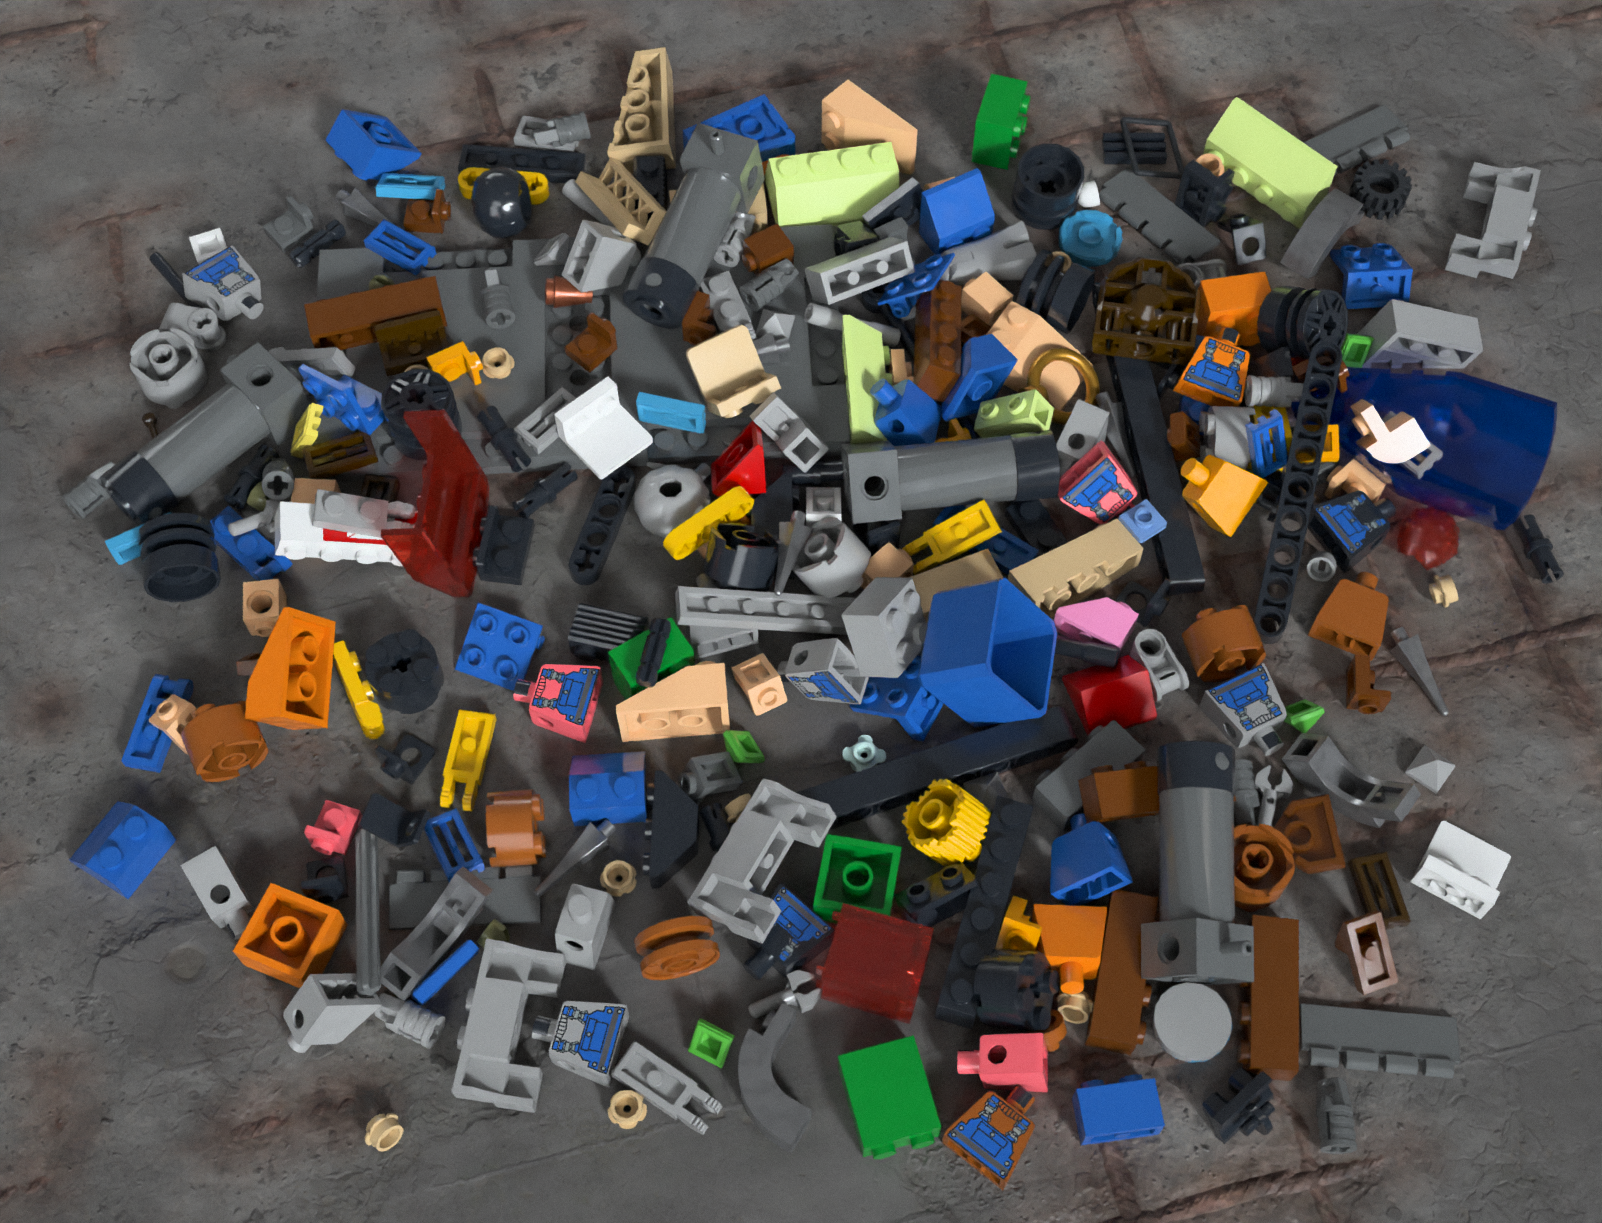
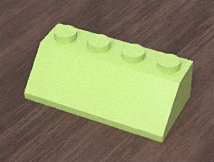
(1270, 162)
(830, 184)
(863, 366)

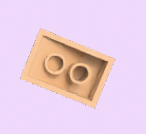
(858, 119)
(1028, 336)
(678, 706)

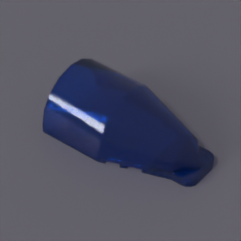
(1488, 435)

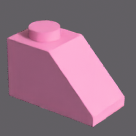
(1097, 621)

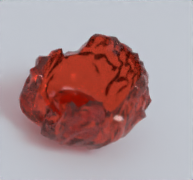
(1429, 536)

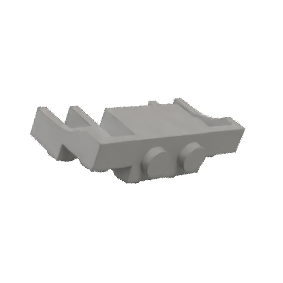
(1505, 224)
(751, 855)
(495, 1021)

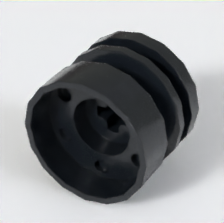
(1047, 186)
(1050, 289)
(1301, 319)
(416, 392)
(178, 557)

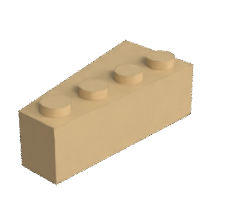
(646, 112)
(1078, 567)

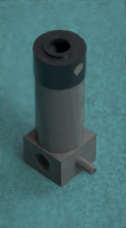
(719, 178)
(254, 404)
(947, 474)
(1196, 872)

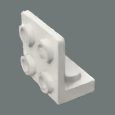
(601, 429)
(1462, 870)

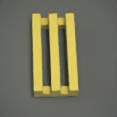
(306, 429)

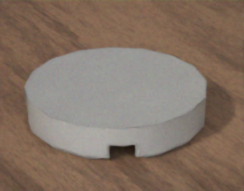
(1191, 1022)

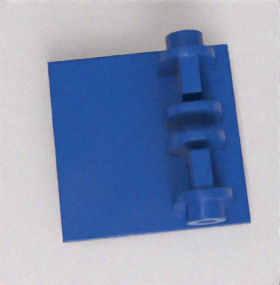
(905, 291)
(499, 646)

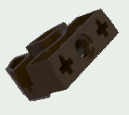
(1131, 307)

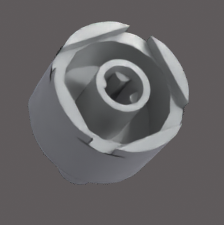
(168, 367)
(1226, 434)
(832, 559)

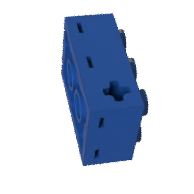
(757, 121)

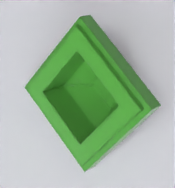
(1355, 349)
(1303, 715)
(742, 747)
(710, 1043)

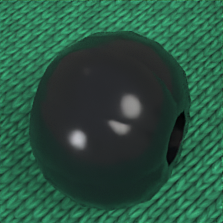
(500, 204)

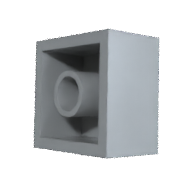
(886, 627)

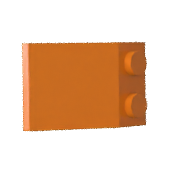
(293, 673)

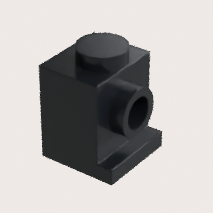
(852, 236)

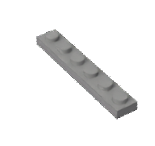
(760, 610)

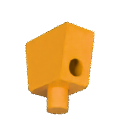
(1220, 492)

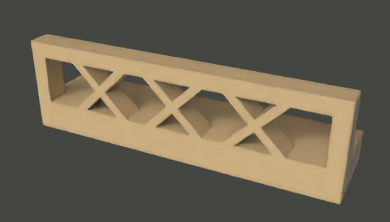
(621, 208)

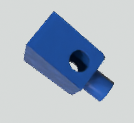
(905, 413)
(1086, 863)

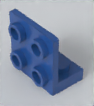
(1372, 275)
(345, 399)
(903, 700)

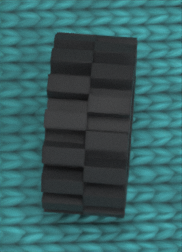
(1384, 176)

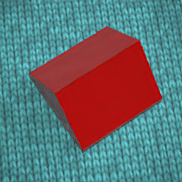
(741, 464)
(1112, 694)

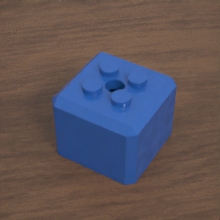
(988, 653)

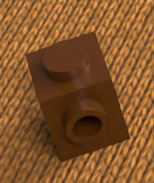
(766, 249)

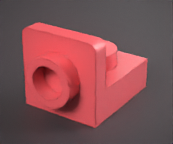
(333, 828)

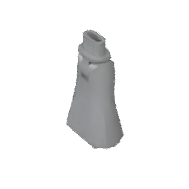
(1001, 254)

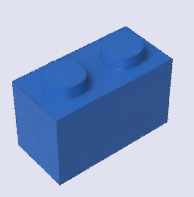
(1117, 1110)

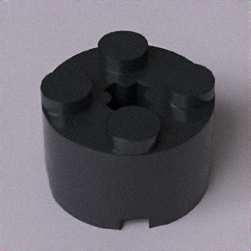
(741, 557)
(404, 672)
(1016, 989)

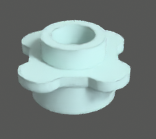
(864, 745)

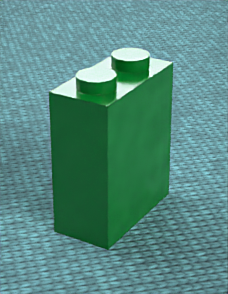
(889, 1097)

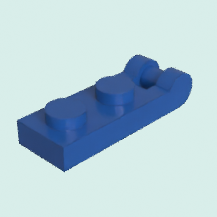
(248, 549)
(148, 744)

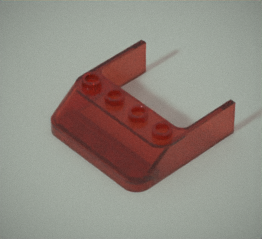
(449, 509)

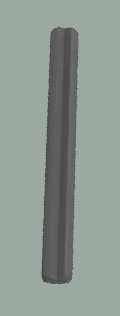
(367, 914)

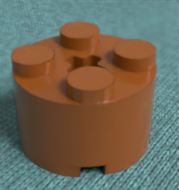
(1223, 643)
(223, 741)
(514, 827)
(1274, 865)

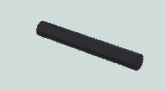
(171, 276)

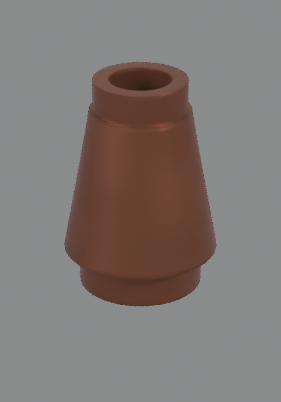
(562, 293)

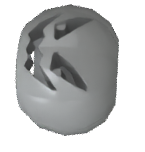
(664, 513)

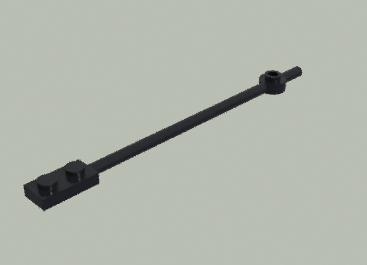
(1026, 517)

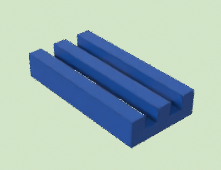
(396, 251)
(1261, 447)
(440, 820)
(445, 972)

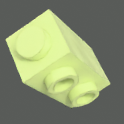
(1013, 414)

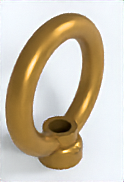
(1074, 359)

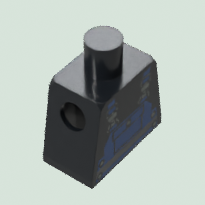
(1351, 526)
(793, 939)

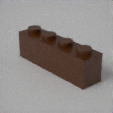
(351, 318)
(938, 340)
(1120, 793)
(1118, 987)
(1272, 1001)

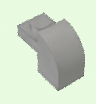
(789, 432)

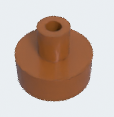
(1055, 1032)

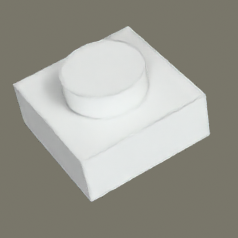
(207, 244)

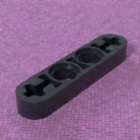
(600, 524)

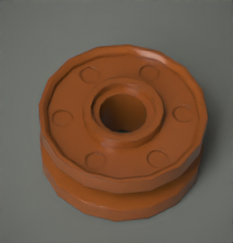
(676, 948)

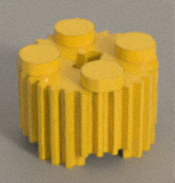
(947, 823)

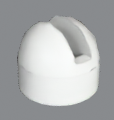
(1089, 195)

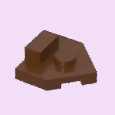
(1312, 834)

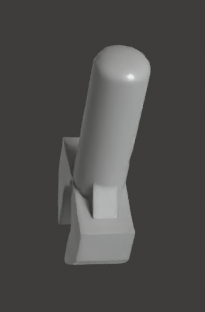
(258, 520)
(1270, 796)
(788, 996)

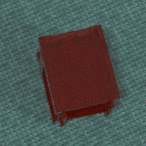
(875, 963)

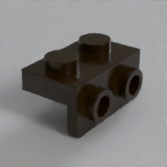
(410, 340)

